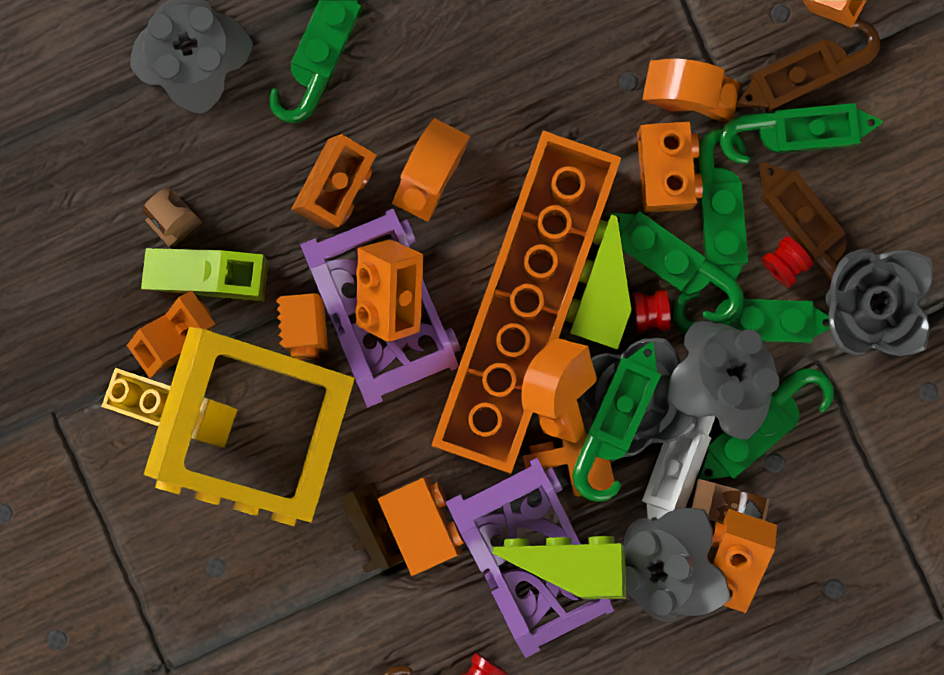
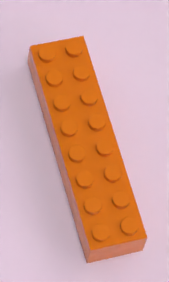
(525, 299)

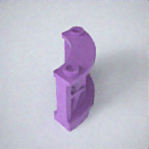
(365, 362)
(480, 525)

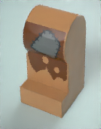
(170, 216)
(718, 499)

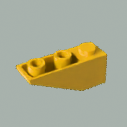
(146, 401)

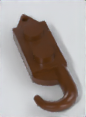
(807, 71)
(803, 216)

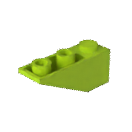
(206, 273)
(605, 300)
(584, 570)

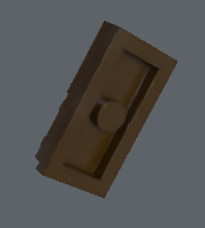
(371, 524)

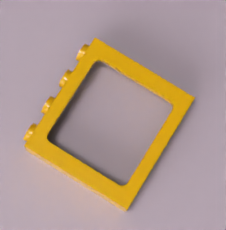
(183, 407)

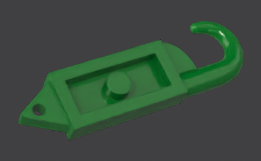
(318, 55)
(801, 129)
(722, 209)
(676, 262)
(772, 319)
(617, 419)
(731, 455)

